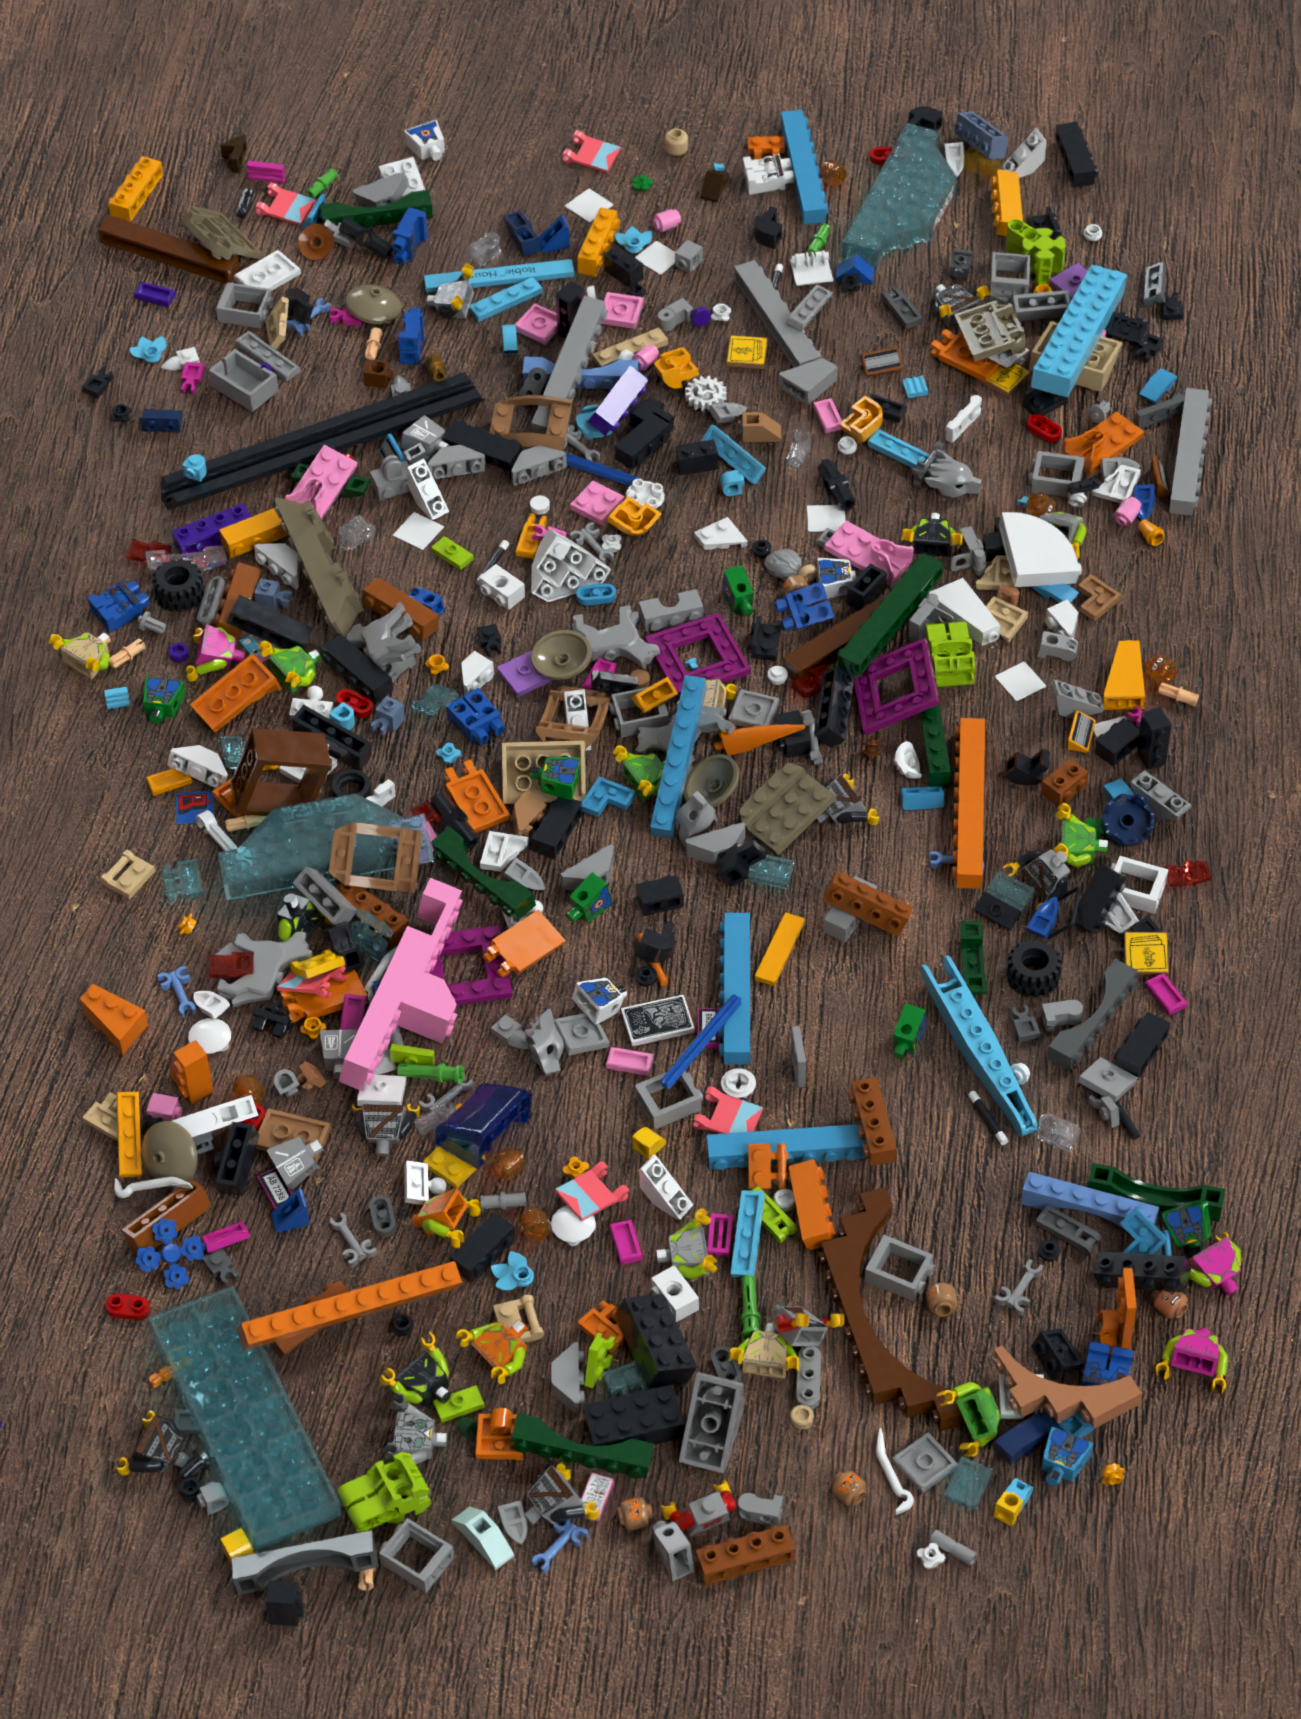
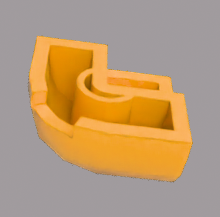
(676, 367)
(864, 420)
(633, 517)

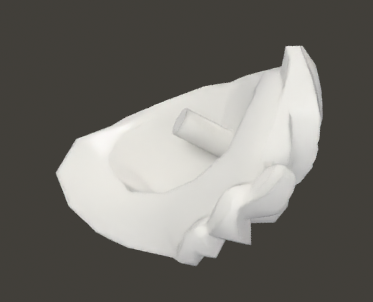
(907, 761)

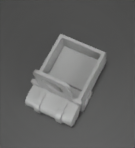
(972, 552)
(926, 614)

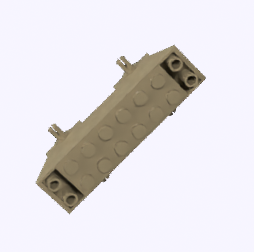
(327, 579)

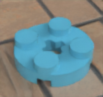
(587, 429)

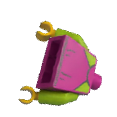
(214, 651)
(1217, 1265)
(1198, 1353)

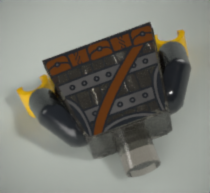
(155, 1448)

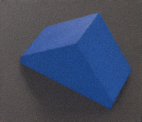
(555, 236)
(856, 265)
(291, 1213)

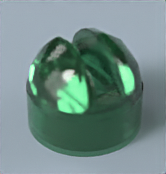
(467, 1426)

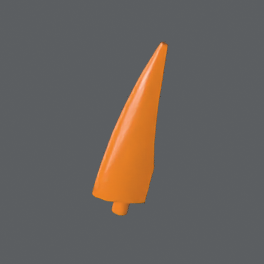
(748, 738)

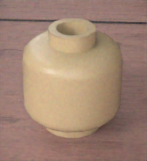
(676, 142)

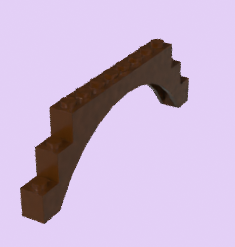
(883, 1374)

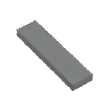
(809, 307)
(266, 354)

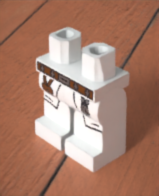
(767, 173)

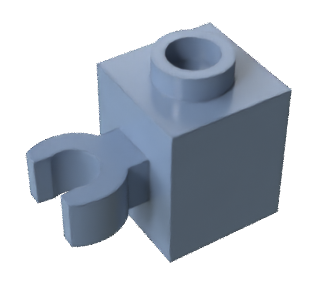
(269, 594)
(388, 715)

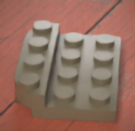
(218, 234)
(991, 330)
(784, 807)

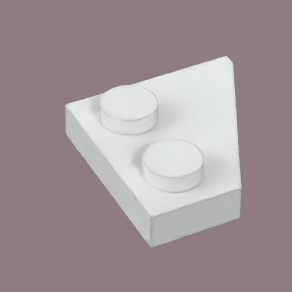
(720, 535)
(1121, 917)

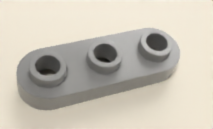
(211, 600)
(811, 1384)

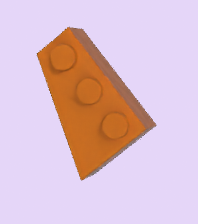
(114, 1016)
(191, 1072)

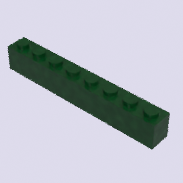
(890, 615)

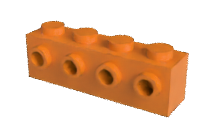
(811, 1204)

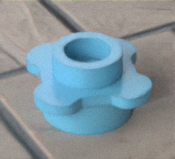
(448, 753)

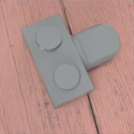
(390, 478)

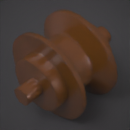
(871, 748)

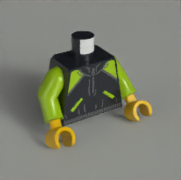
(932, 536)
(298, 916)
(423, 1378)

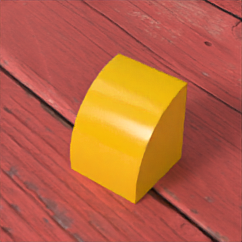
(647, 1142)
(236, 1545)

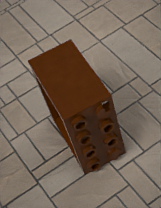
(279, 749)

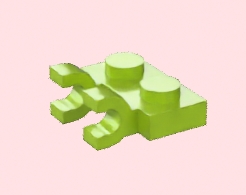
(596, 1359)

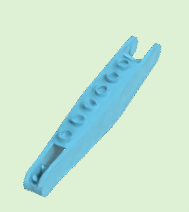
(979, 1044)

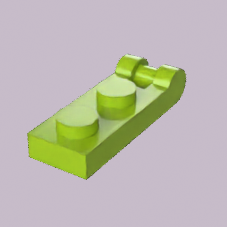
(773, 1217)

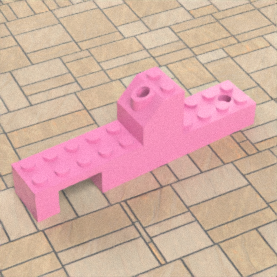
(408, 991)

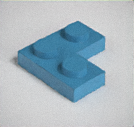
(607, 792)
(1146, 1234)

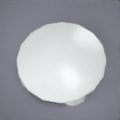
(646, 492)
(211, 1035)
(570, 1227)

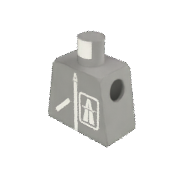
(427, 433)
(335, 1048)
(295, 1160)
(669, 1541)

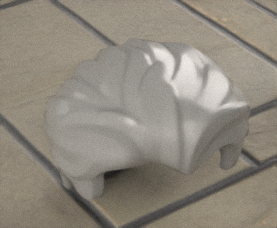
(783, 563)

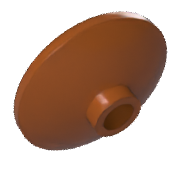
(308, 240)

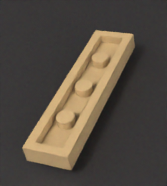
(609, 355)

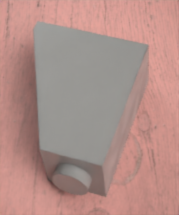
(808, 380)

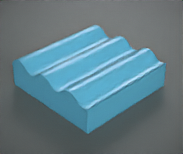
(915, 387)
(117, 697)

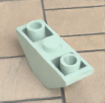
(484, 1536)

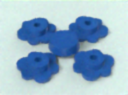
(170, 1253)

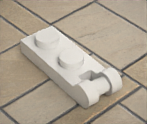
(964, 419)

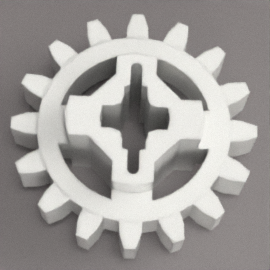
(704, 393)

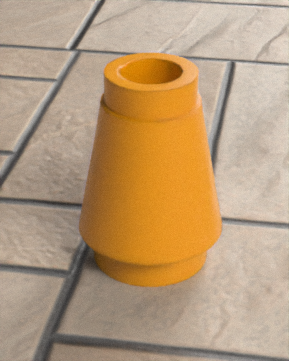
(1152, 533)

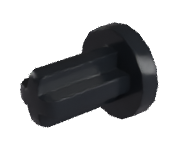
(194, 1465)

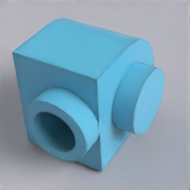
(194, 467)
(732, 483)
(343, 716)

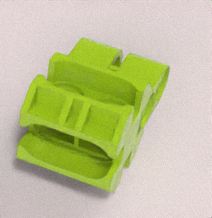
(1036, 243)
(951, 653)
(378, 1499)

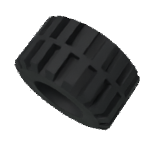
(178, 585)
(1034, 981)

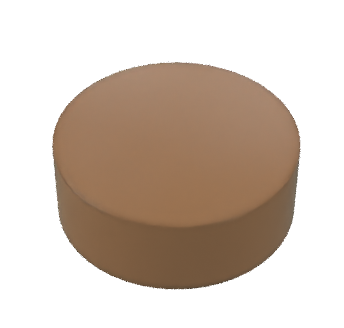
(643, 678)

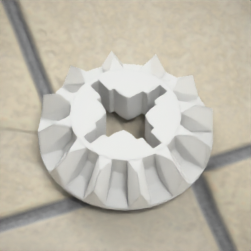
(731, 1078)

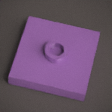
(1069, 279)
(521, 675)

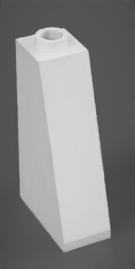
(964, 605)

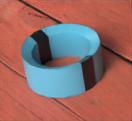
(510, 339)

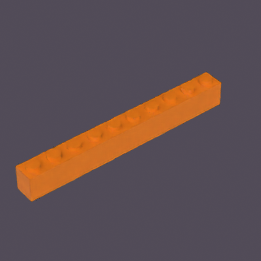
(970, 803)
(348, 1305)

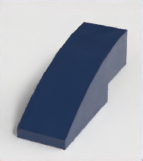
(522, 233)
(1024, 1438)

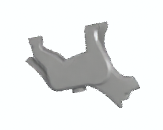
(380, 638)
(618, 639)
(659, 738)
(269, 961)

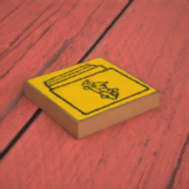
(747, 352)
(1007, 379)
(1147, 952)

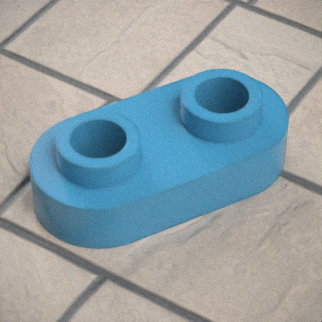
(596, 594)

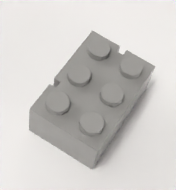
(243, 380)

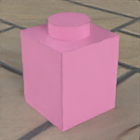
(164, 1107)

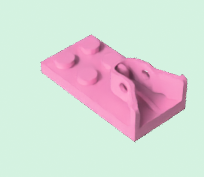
(324, 480)
(864, 548)

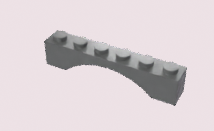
(1070, 1044)
(351, 1552)

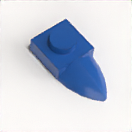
(1146, 496)
(1044, 918)

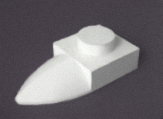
(955, 156)
(178, 361)
(211, 1003)

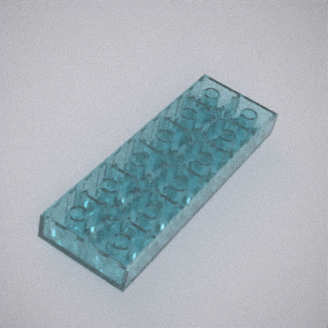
(244, 1420)

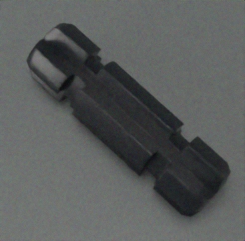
(244, 203)
(1083, 486)

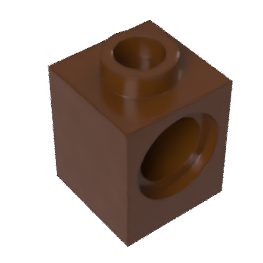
(377, 373)

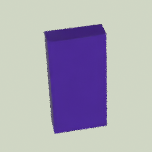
(154, 294)

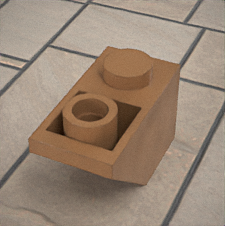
(760, 428)
(527, 814)

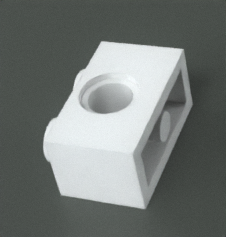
(502, 587)
(673, 1282)

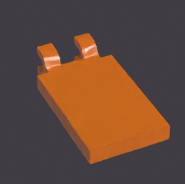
(956, 353)
(476, 797)
(524, 944)
(312, 1005)

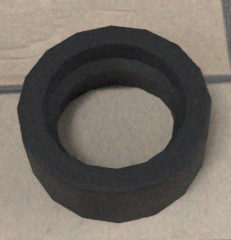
(351, 776)

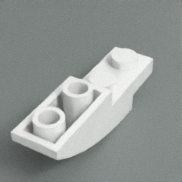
(218, 1116)

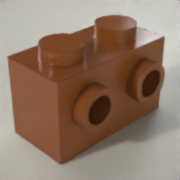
(1064, 782)

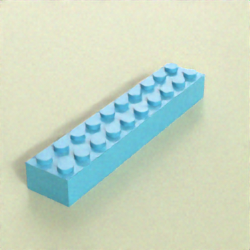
(1079, 331)

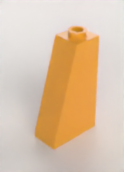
(1125, 679)

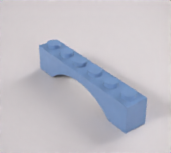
(596, 378)
(1045, 1191)

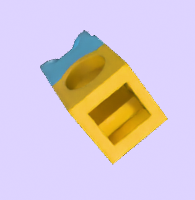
(1012, 1501)

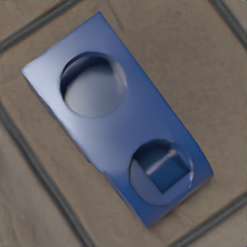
(428, 599)

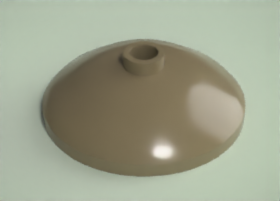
(373, 304)
(561, 654)
(713, 778)
(169, 1151)

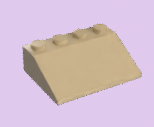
(1098, 365)
(522, 756)

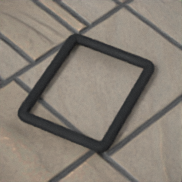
(1078, 890)

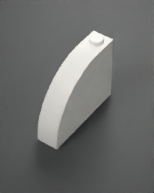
(1037, 551)

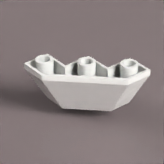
(563, 568)

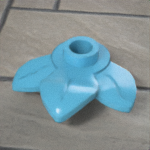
(633, 239)
(149, 350)
(509, 1273)

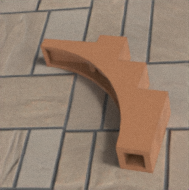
(1095, 1403)

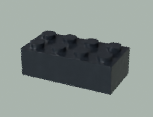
(655, 1340)
(642, 1416)

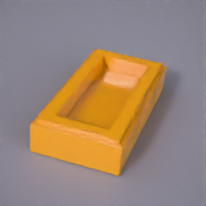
(167, 781)

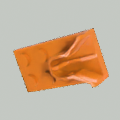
(1103, 441)
(235, 692)
(1121, 1320)

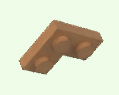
(1100, 597)

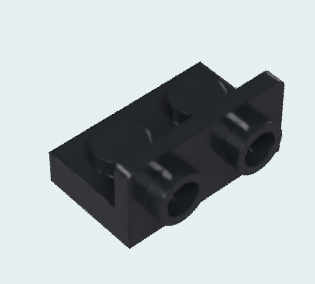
(1046, 221)
(1127, 328)
(1042, 402)
(764, 640)
(611, 682)
(1056, 1353)

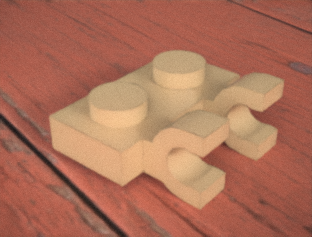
(102, 1116)

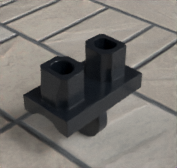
(280, 1023)

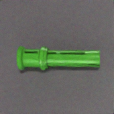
(440, 1072)
(750, 1315)

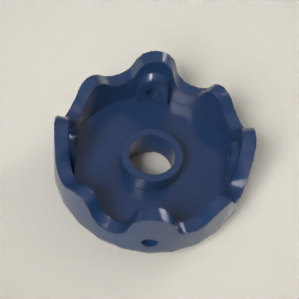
(1134, 808)

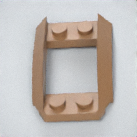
(557, 423)
(560, 731)
(406, 862)

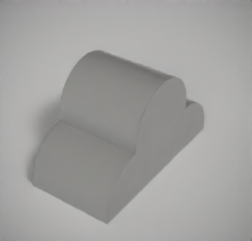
(712, 1422)

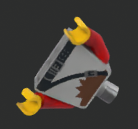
(802, 1327)

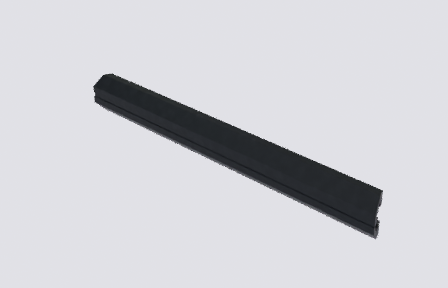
(305, 443)

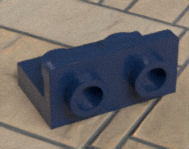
(162, 420)

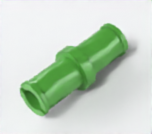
(321, 183)
(819, 239)

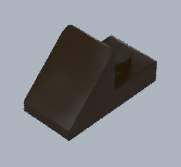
(235, 151)
(714, 185)

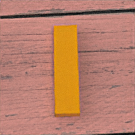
(779, 949)
(129, 1134)

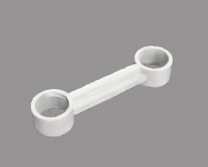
(208, 820)

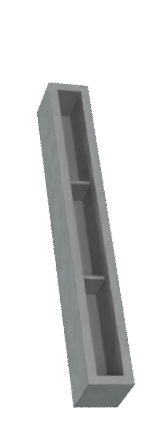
(774, 313)
(572, 357)
(1189, 452)

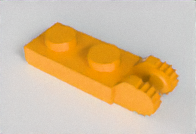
(527, 546)

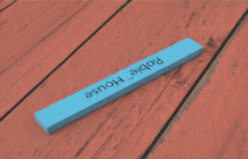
(505, 274)

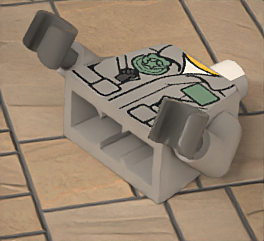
(413, 1432)

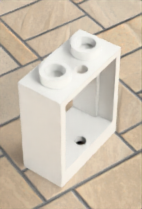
(1147, 871)

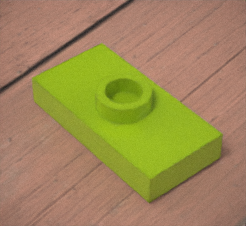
(452, 553)
(411, 1055)
(459, 1404)

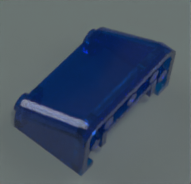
(482, 1120)

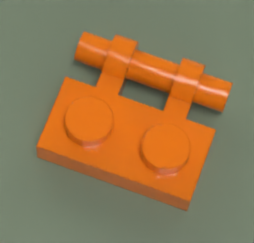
(760, 1165)
(598, 1322)

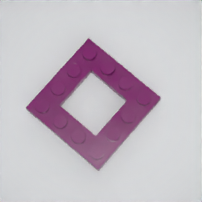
(713, 627)
(916, 657)
(478, 990)

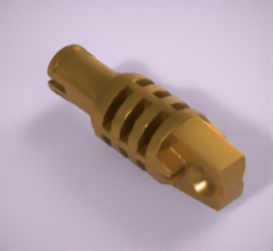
(435, 366)

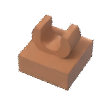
(1008, 594)
(312, 1075)

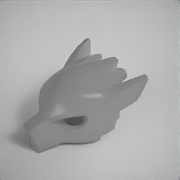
(948, 474)
(694, 817)
(544, 1040)

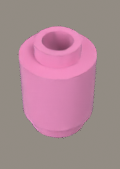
(666, 220)
(646, 357)
(1127, 511)

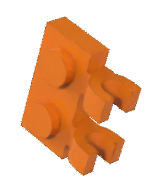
(765, 145)

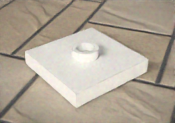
(383, 1091)

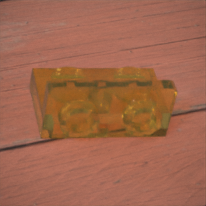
(979, 163)

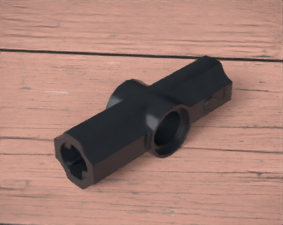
(375, 243)
(836, 484)
(454, 818)

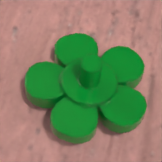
(642, 182)
(1097, 824)

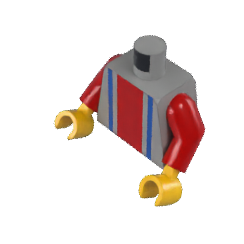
(703, 1512)

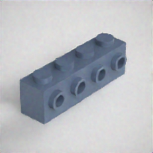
(981, 135)

